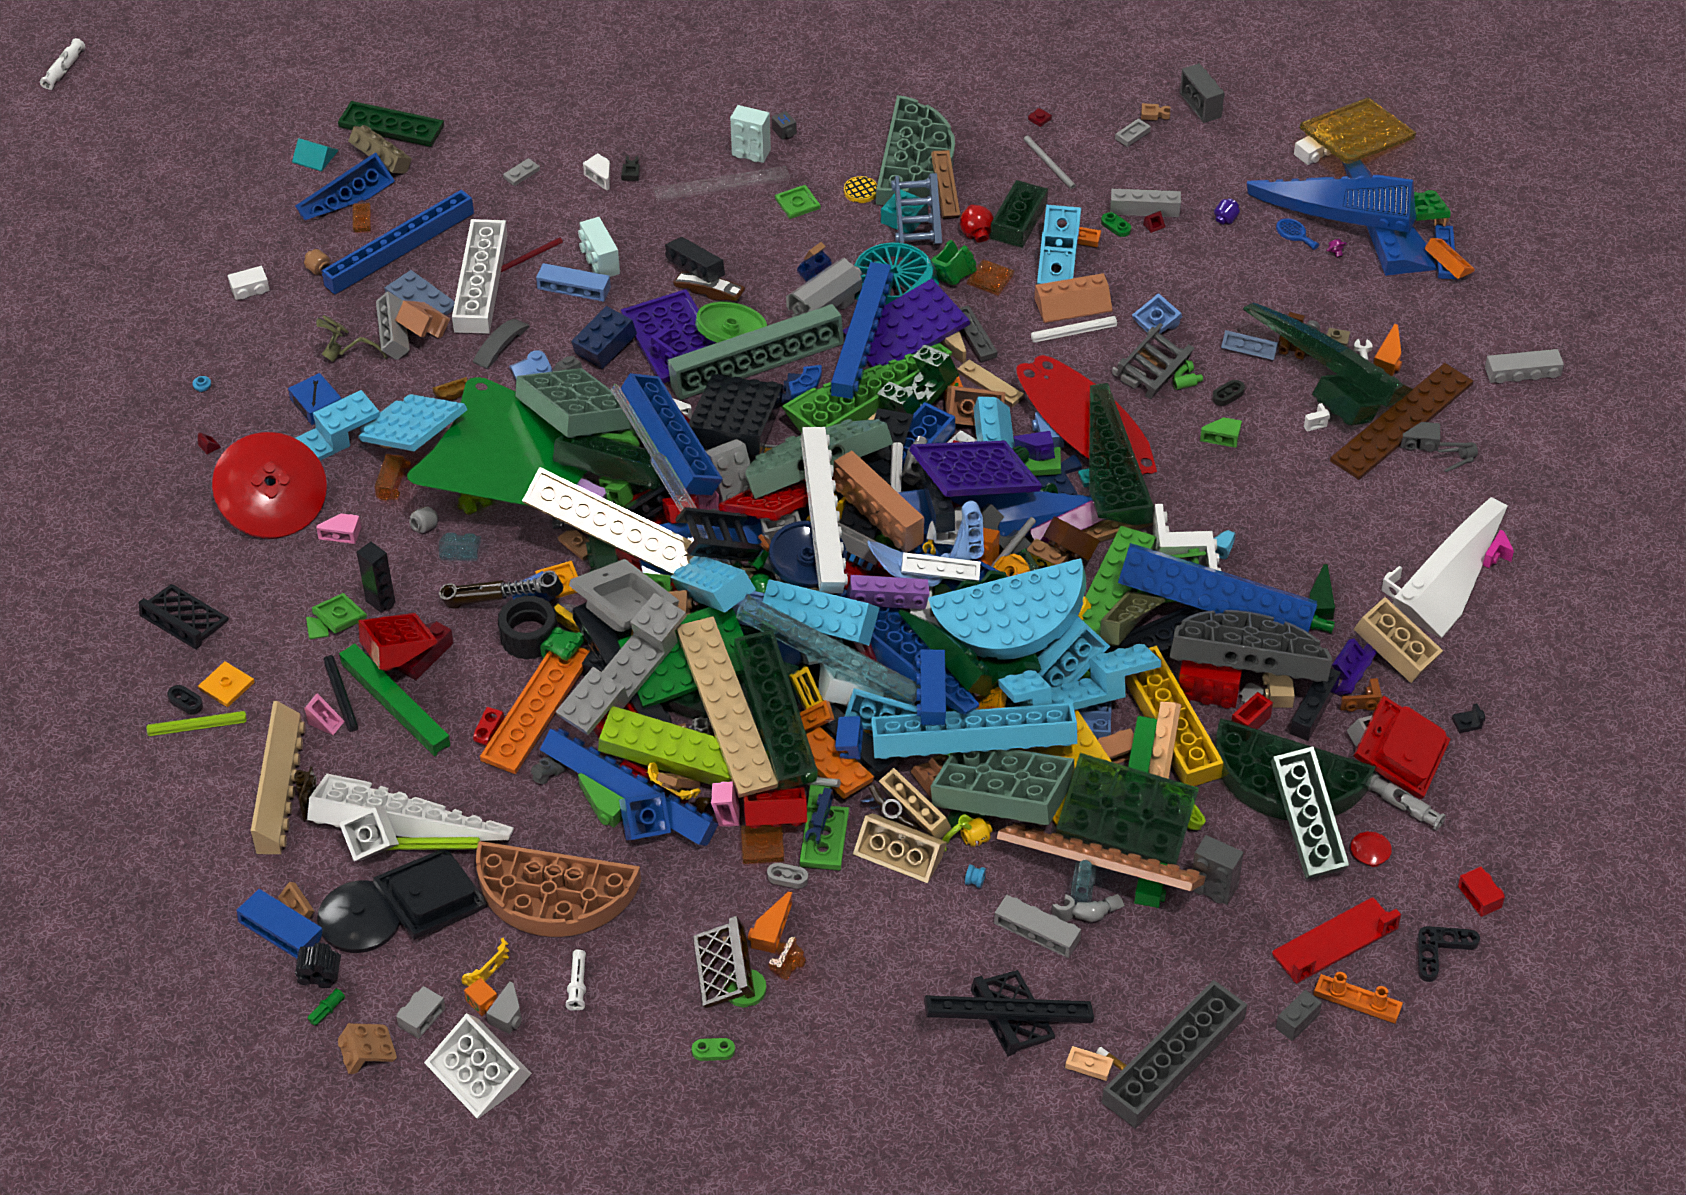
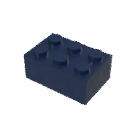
(604, 337)

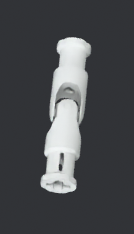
(62, 64)

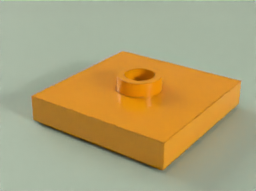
(226, 684)

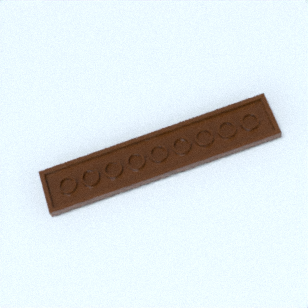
(1386, 431)

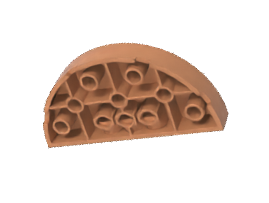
(553, 891)

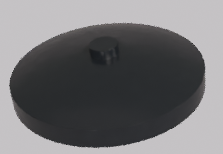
(357, 918)

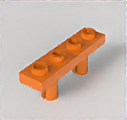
(1357, 998)

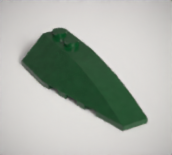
(958, 658)

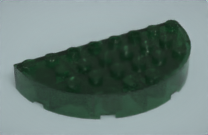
(1251, 778)

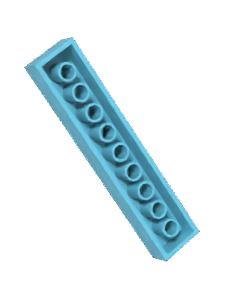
(976, 731)

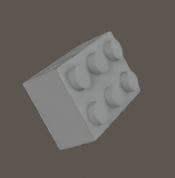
(731, 463)

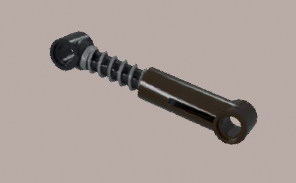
(455, 596)

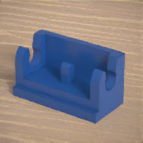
(849, 737)

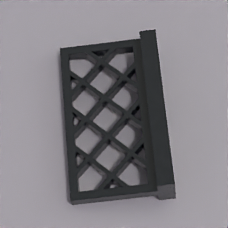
(173, 623)
(1002, 1028)

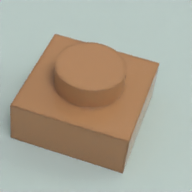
(816, 249)

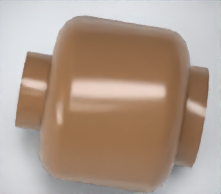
(316, 261)

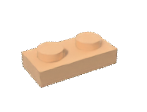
(1089, 1063)

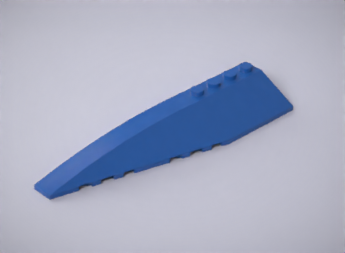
(1014, 507)

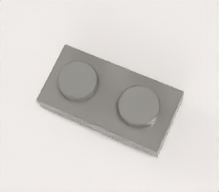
(1132, 132)
(521, 172)

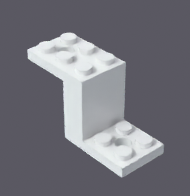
(1179, 542)

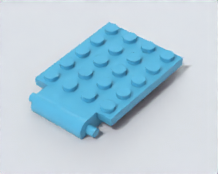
(411, 422)

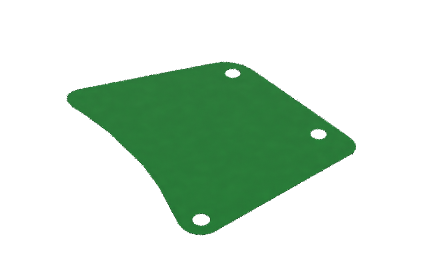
(489, 451)

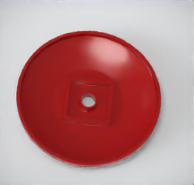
(265, 509)

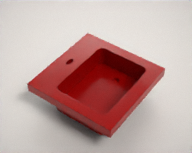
(1404, 748)

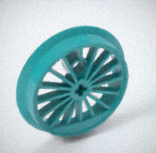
(904, 272)

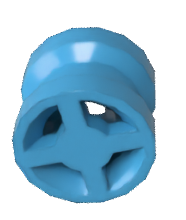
(975, 876)

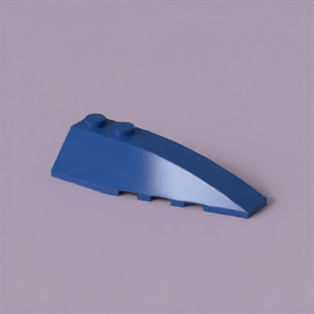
(349, 188)

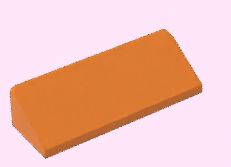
(1448, 258)

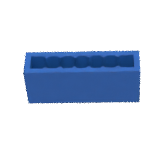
(278, 923)

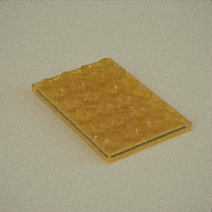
(1357, 130)

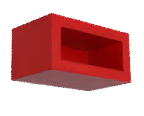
(1254, 712)
(1481, 891)

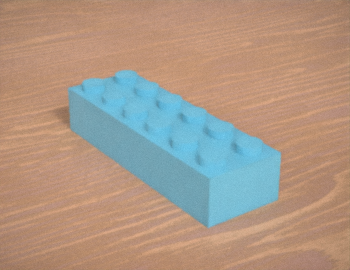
(713, 583)
(823, 611)

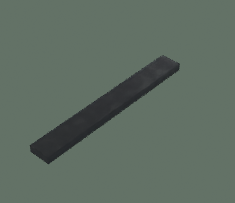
(1008, 1009)

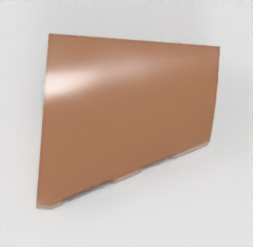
(933, 768)

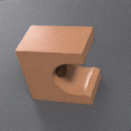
(422, 318)

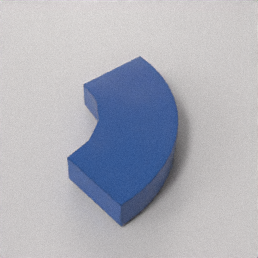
(809, 379)

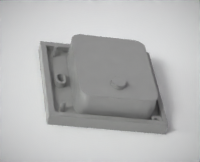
(618, 593)

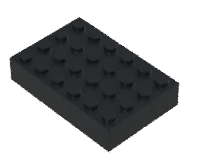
(736, 410)

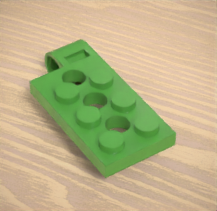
(833, 842)

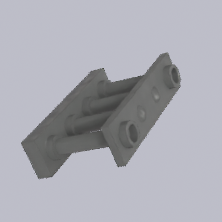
(1162, 375)

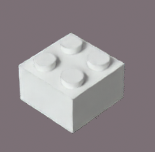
(368, 833)

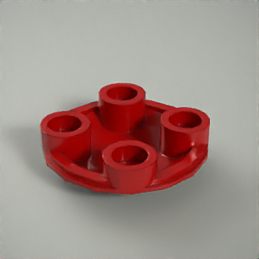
(1371, 848)

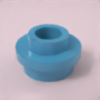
(201, 383)

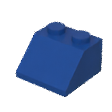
(645, 816)

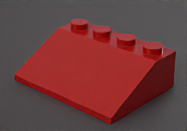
(394, 639)

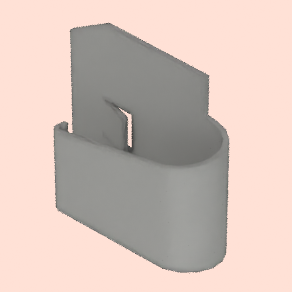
(1249, 690)

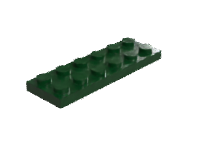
(392, 123)

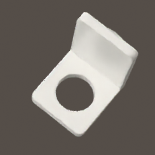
(1389, 581)

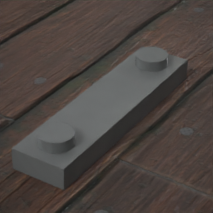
(977, 337)

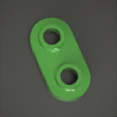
(713, 1049)

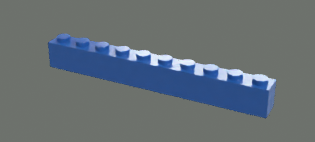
(397, 242)
(861, 330)
(623, 782)

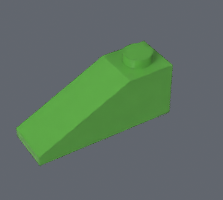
(602, 800)

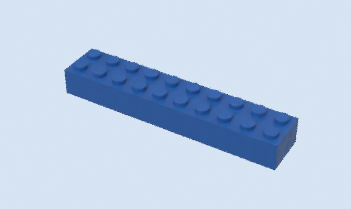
(1211, 588)

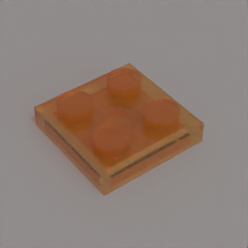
(990, 277)
(762, 844)

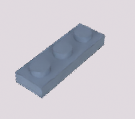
(1249, 345)

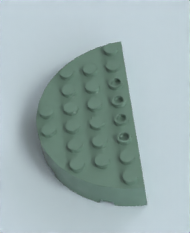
(911, 139)
(785, 464)

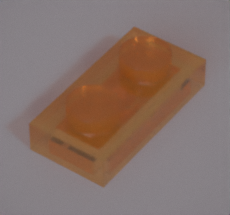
(361, 217)

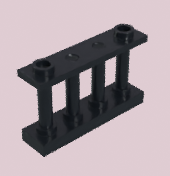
(712, 546)

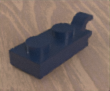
(820, 817)

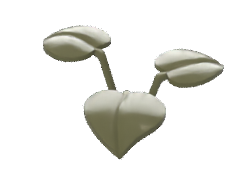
(333, 348)

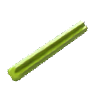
(196, 723)
(436, 843)

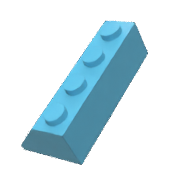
(993, 420)
(1070, 655)
(873, 705)

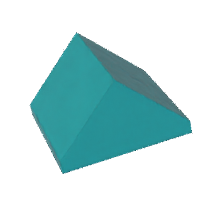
(313, 154)

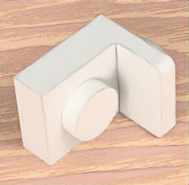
(1318, 419)

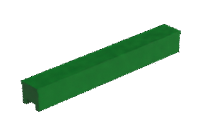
(394, 699)

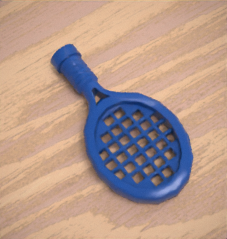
(1300, 236)

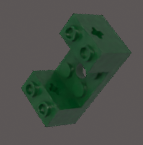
(935, 375)

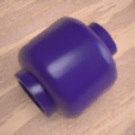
(1226, 211)

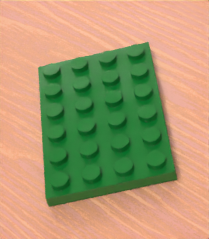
(673, 674)

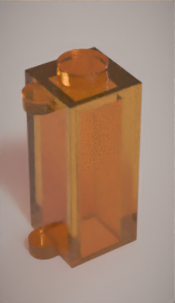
(390, 477)

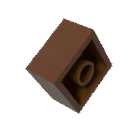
(1070, 539)

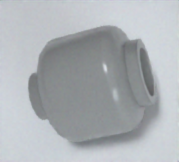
(423, 519)

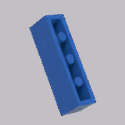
(932, 687)

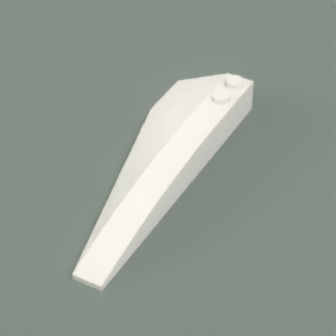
(1444, 582)
(344, 797)

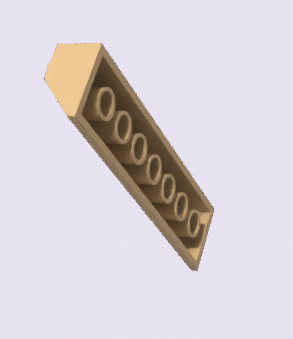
(277, 780)

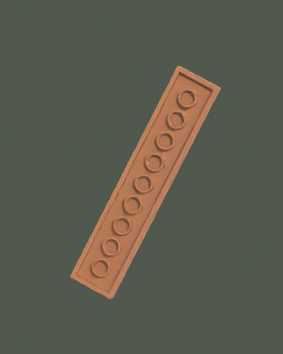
(1110, 859)

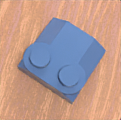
(1157, 311)
(535, 363)

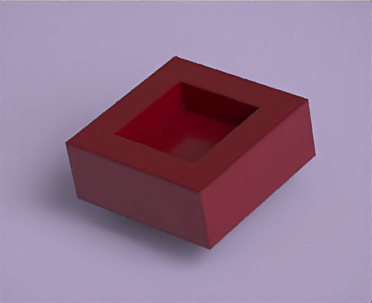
(1039, 117)

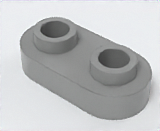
(788, 874)

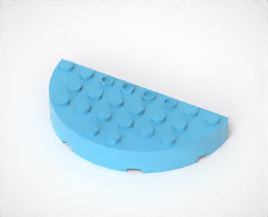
(1014, 612)

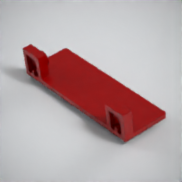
(1336, 939)

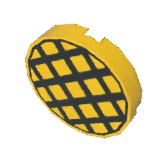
(860, 189)

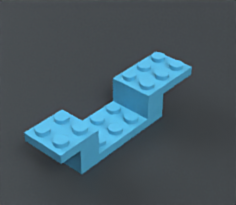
(334, 424)
(1105, 684)

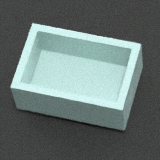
(750, 133)
(599, 247)

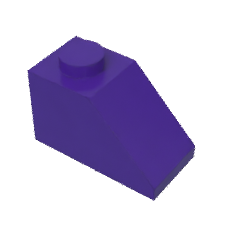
(1038, 444)

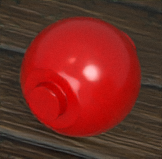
(976, 222)

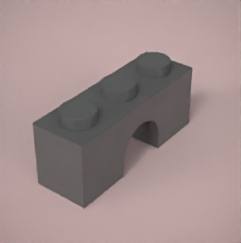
(991, 520)

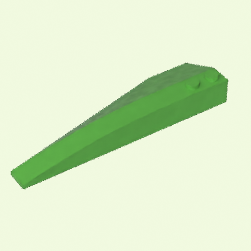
(821, 409)

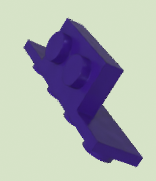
(1352, 664)

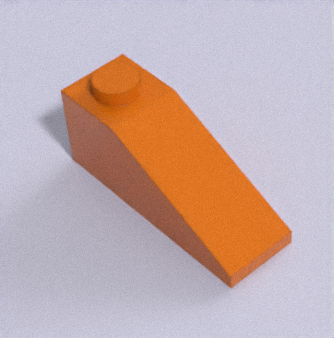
(1390, 352)
(770, 926)

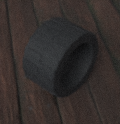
(524, 610)

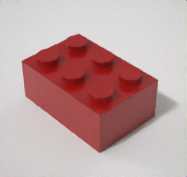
(1210, 683)
(776, 808)

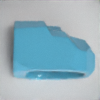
(1224, 543)

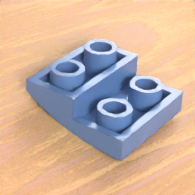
(1098, 718)

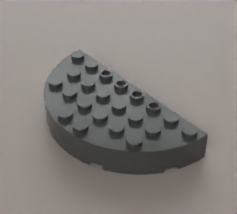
(1250, 643)

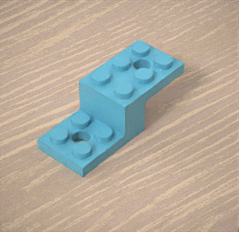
(1058, 243)

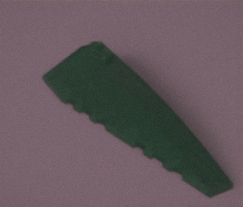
(1334, 355)
(1114, 473)

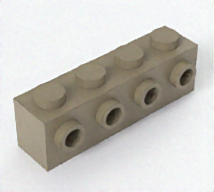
(371, 142)

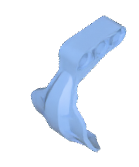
(892, 559)

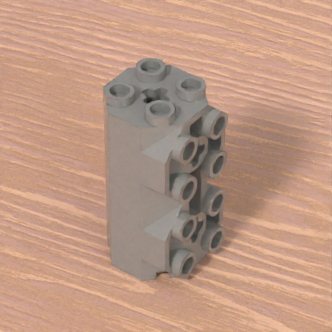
(832, 286)

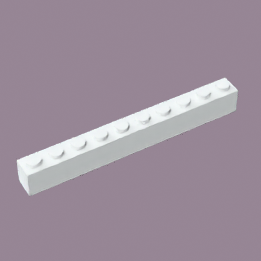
(822, 510)

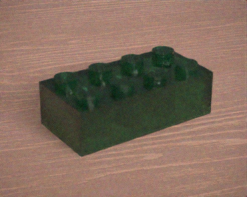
(1019, 213)

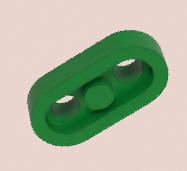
(1116, 224)

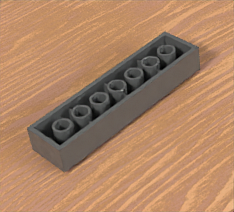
(1174, 1054)

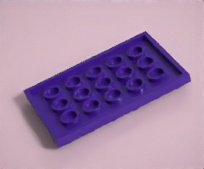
(677, 313)
(913, 320)
(975, 468)

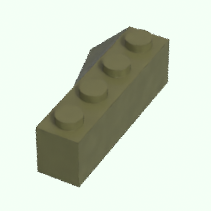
(1127, 615)

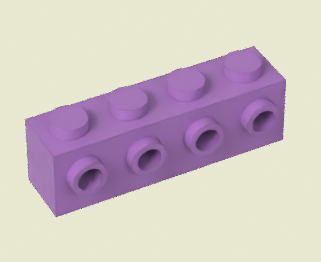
(889, 591)

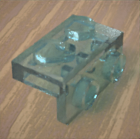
(459, 547)

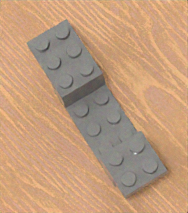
(628, 670)

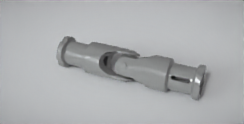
(1418, 808)

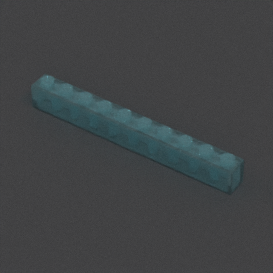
(828, 651)

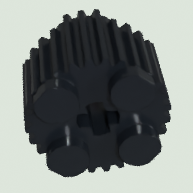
(317, 965)

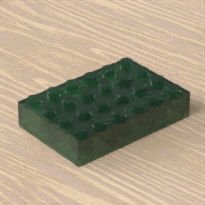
(1127, 810)

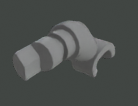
(1087, 911)

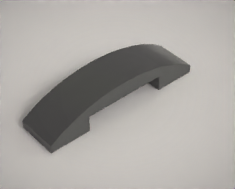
(498, 341)

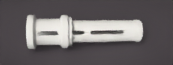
(577, 995)

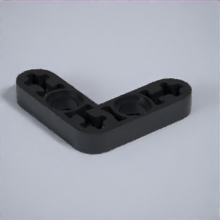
(1436, 941)

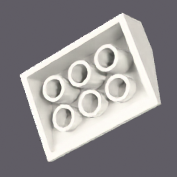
(477, 1066)

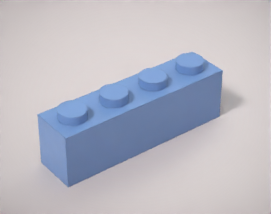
(573, 282)

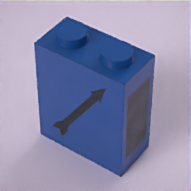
(312, 395)

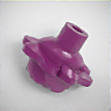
(1336, 247)

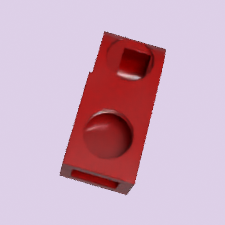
(488, 725)

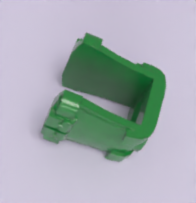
(954, 264)
(562, 643)

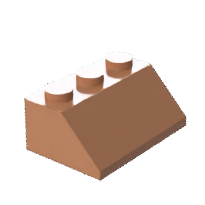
(961, 402)

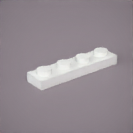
(940, 567)

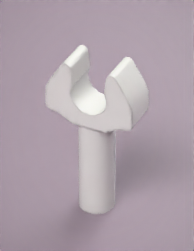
(1363, 350)

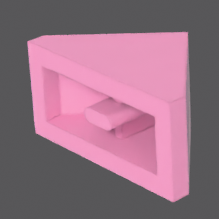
(322, 716)

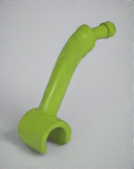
(963, 822)

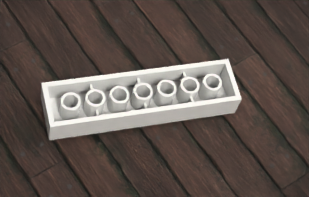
(479, 276)

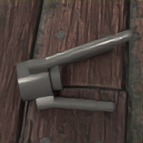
(1466, 450)

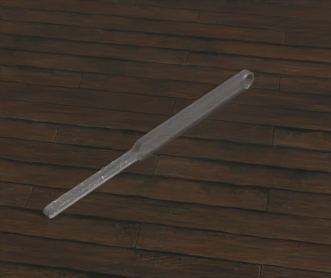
(659, 462)

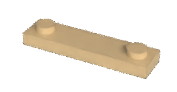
(989, 382)

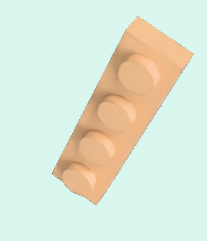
(1164, 739)

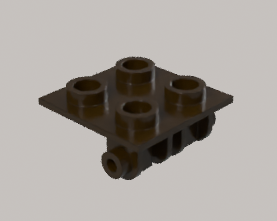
(305, 785)

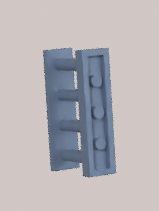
(934, 217)

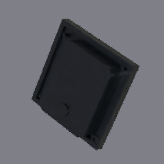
(430, 893)

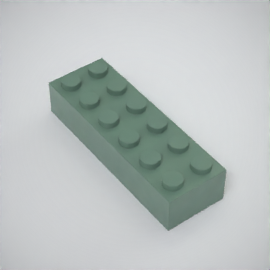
(1309, 813)

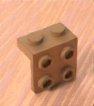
(365, 1043)

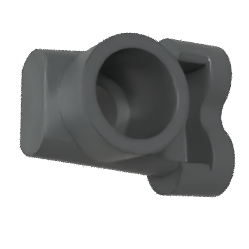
(546, 768)

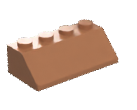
(1073, 298)

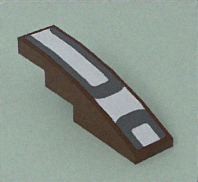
(715, 290)

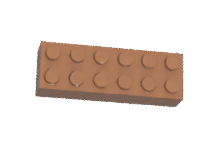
(878, 502)

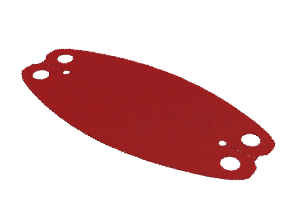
(1066, 407)

